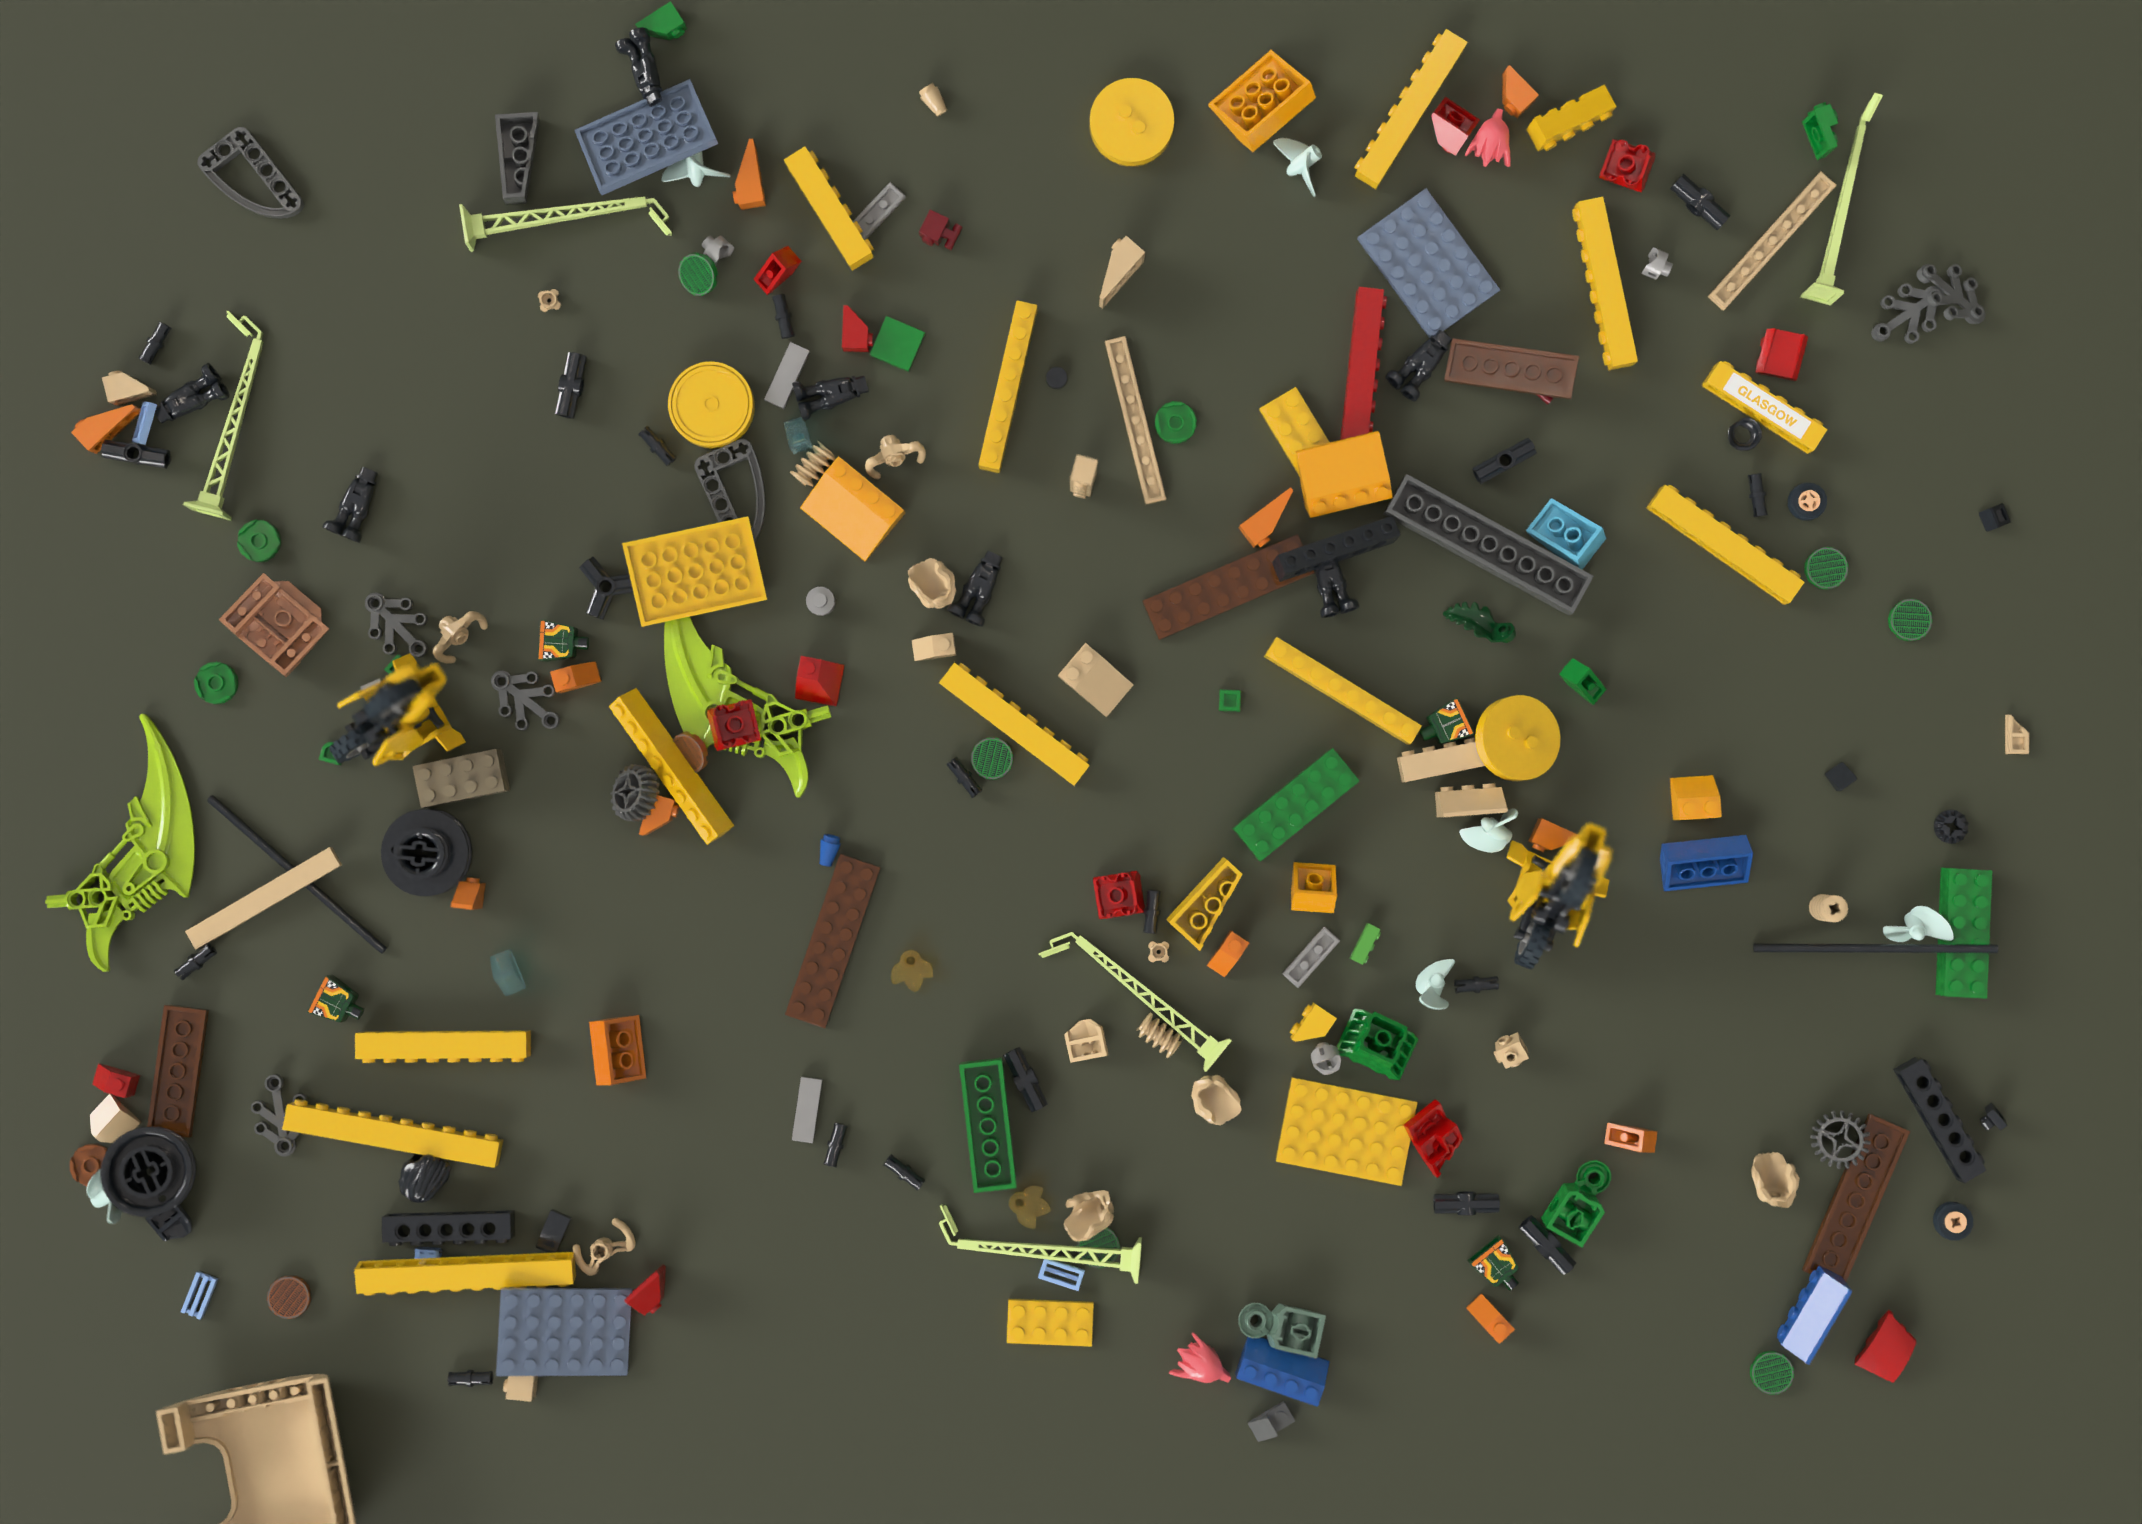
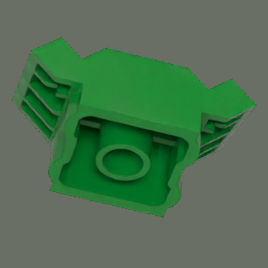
(1377, 1043)

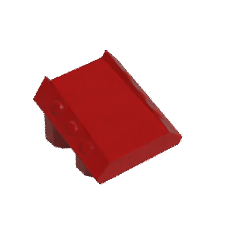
(1627, 165)
(1781, 354)
(733, 724)
(1119, 894)

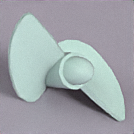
(1301, 158)
(692, 168)
(1491, 835)
(1920, 922)
(1431, 983)
(99, 1198)

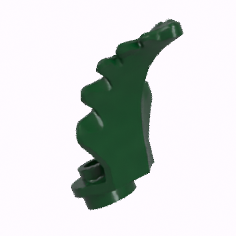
(1481, 622)

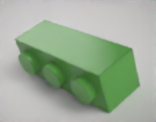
(1365, 944)

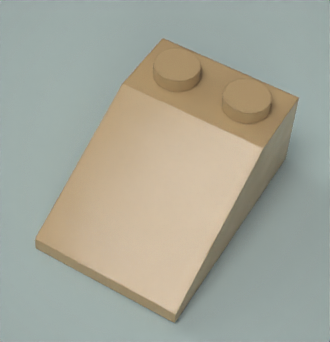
(1123, 263)
(1095, 680)

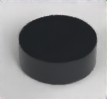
(1056, 378)

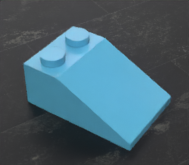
(1567, 533)

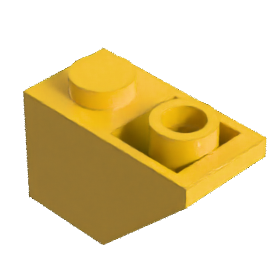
(1313, 1025)

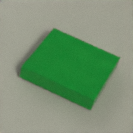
(897, 344)

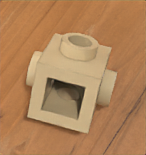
(1511, 1050)

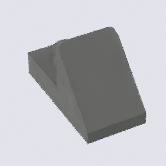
(1270, 1422)

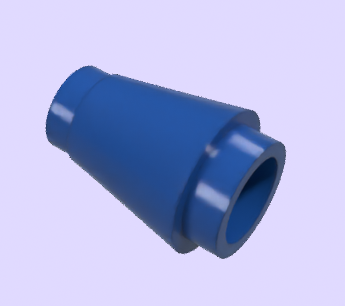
(828, 849)

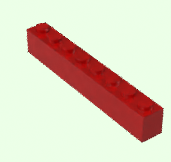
(1363, 362)

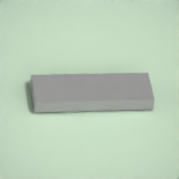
(879, 209)
(787, 374)
(1311, 957)
(807, 1109)

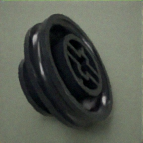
(445, 836)
(126, 1175)

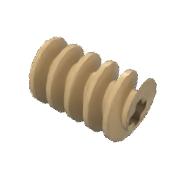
(813, 465)
(1828, 908)
(1159, 1035)

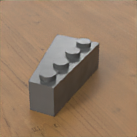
(516, 149)

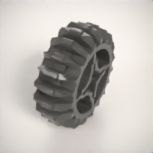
(634, 792)
(1847, 1122)

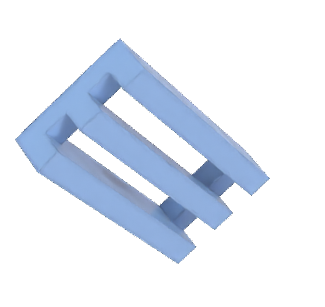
(144, 423)
(1065, 1266)
(192, 1312)

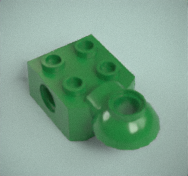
(1575, 1207)

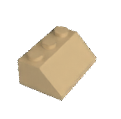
(1470, 801)

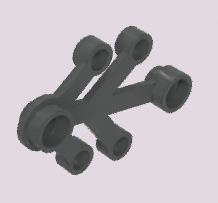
(1971, 309)
(1911, 311)
(394, 621)
(522, 698)
(277, 1118)

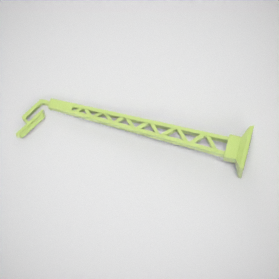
(475, 227)
(1823, 289)
(211, 503)
(1209, 1050)
(1129, 1256)

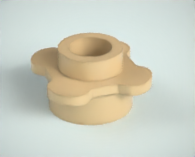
(544, 296)
(1153, 951)

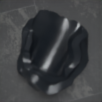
(423, 1177)

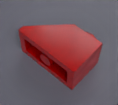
(777, 269)
(855, 333)
(116, 1081)

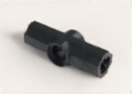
(1700, 202)
(571, 385)
(124, 452)
(1515, 455)
(1025, 1079)
(1466, 1203)
(1547, 1245)

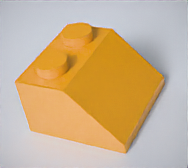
(1695, 798)
(1313, 887)

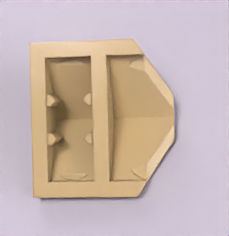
(1085, 1041)
(112, 1120)

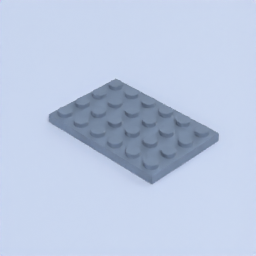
(645, 137)
(1428, 263)
(563, 1332)

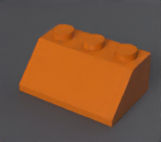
(617, 1050)

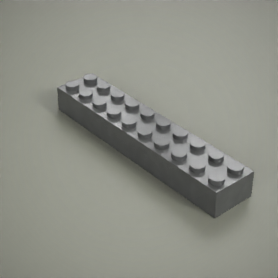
(1488, 545)

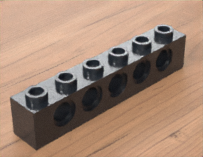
(1336, 548)
(1973, 1162)
(393, 1234)

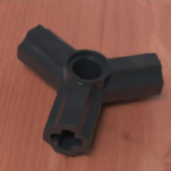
(597, 576)

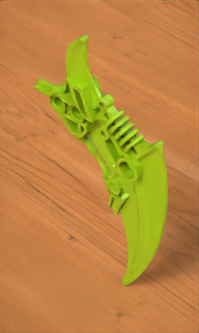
(703, 681)
(162, 850)

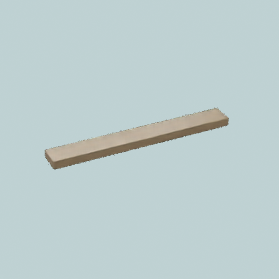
(1772, 241)
(1135, 420)
(263, 898)

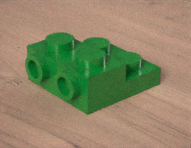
(1818, 129)

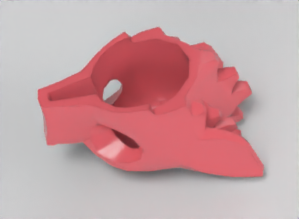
(1492, 140)
(1200, 1363)

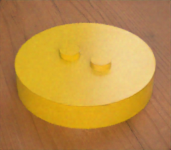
(1131, 122)
(711, 404)
(1517, 738)

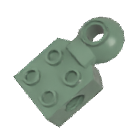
(1285, 1327)

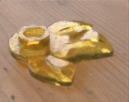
(911, 973)
(1032, 1206)

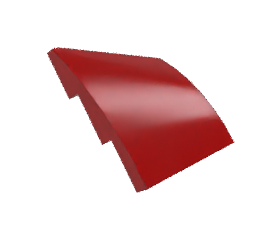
(1433, 1136)
(1887, 1349)

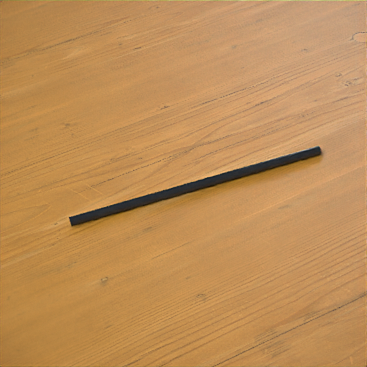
(340, 912)
(1878, 948)

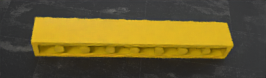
(1410, 109)
(1605, 283)
(1008, 386)
(1725, 544)
(1342, 691)
(1014, 724)
(671, 766)
(442, 1045)

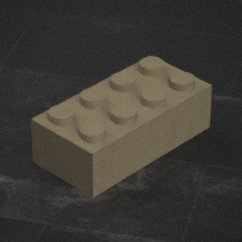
(461, 778)

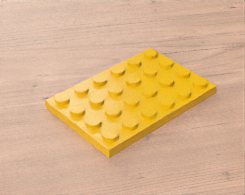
(694, 571)
(1345, 1131)

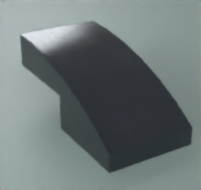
(553, 1232)

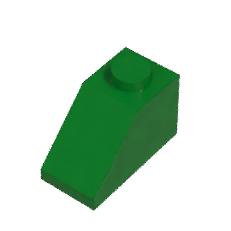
(664, 23)
(1583, 681)

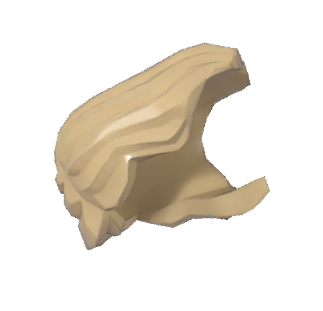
(932, 583)
(1215, 1100)
(1775, 1179)
(1089, 1215)

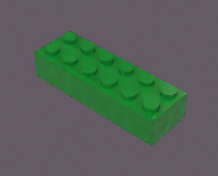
(1295, 804)
(1967, 909)
(988, 1125)

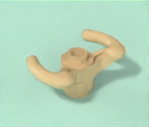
(893, 454)
(456, 633)
(604, 1248)

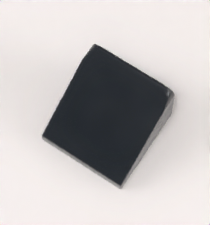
(1994, 517)
(1840, 776)

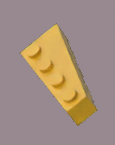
(1570, 118)
(1204, 904)

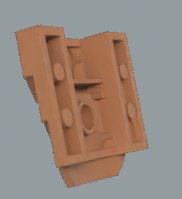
(276, 622)

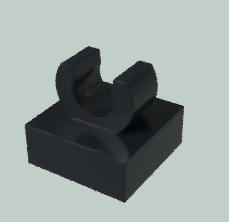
(1993, 1118)

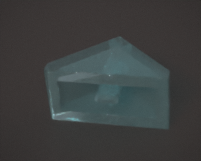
(797, 435)
(506, 973)

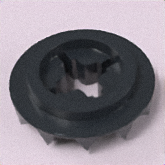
(1942, 830)

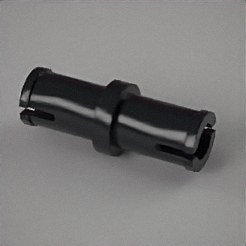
(783, 316)
(155, 343)
(657, 446)
(1757, 494)
(964, 777)
(1152, 911)
(195, 961)
(1476, 984)
(835, 1145)
(904, 1172)
(470, 1378)

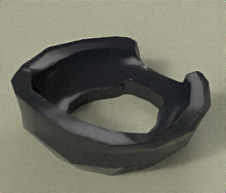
(1755, 434)

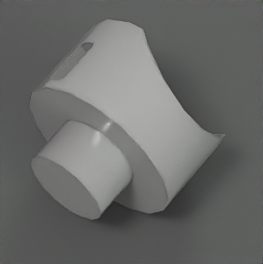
(717, 248)
(1657, 264)
(820, 601)
(1322, 1055)

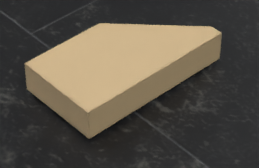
(2015, 737)

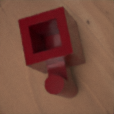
(936, 228)

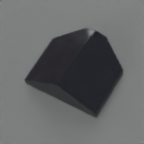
(171, 1224)

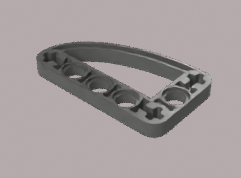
(237, 147)
(721, 493)

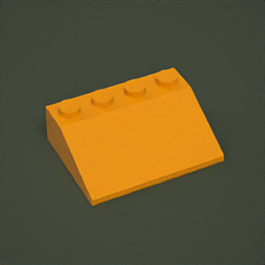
(1262, 100)
(1343, 474)
(852, 509)

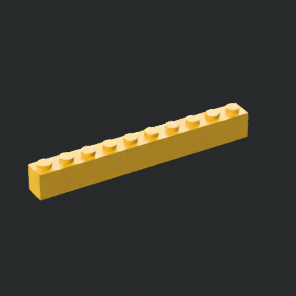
(392, 1134)
(465, 1273)

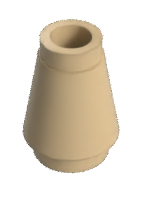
(932, 98)

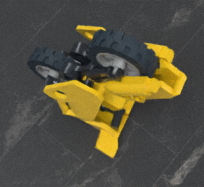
(397, 716)
(1557, 892)

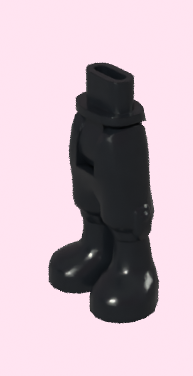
(643, 64)
(1423, 362)
(832, 391)
(187, 397)
(355, 501)
(1330, 579)
(979, 585)

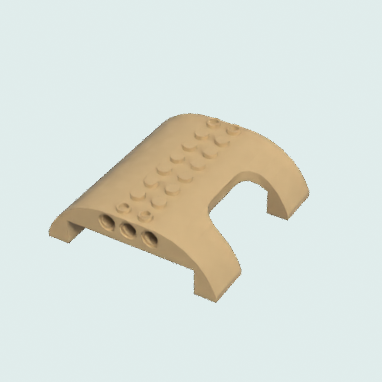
(275, 1446)

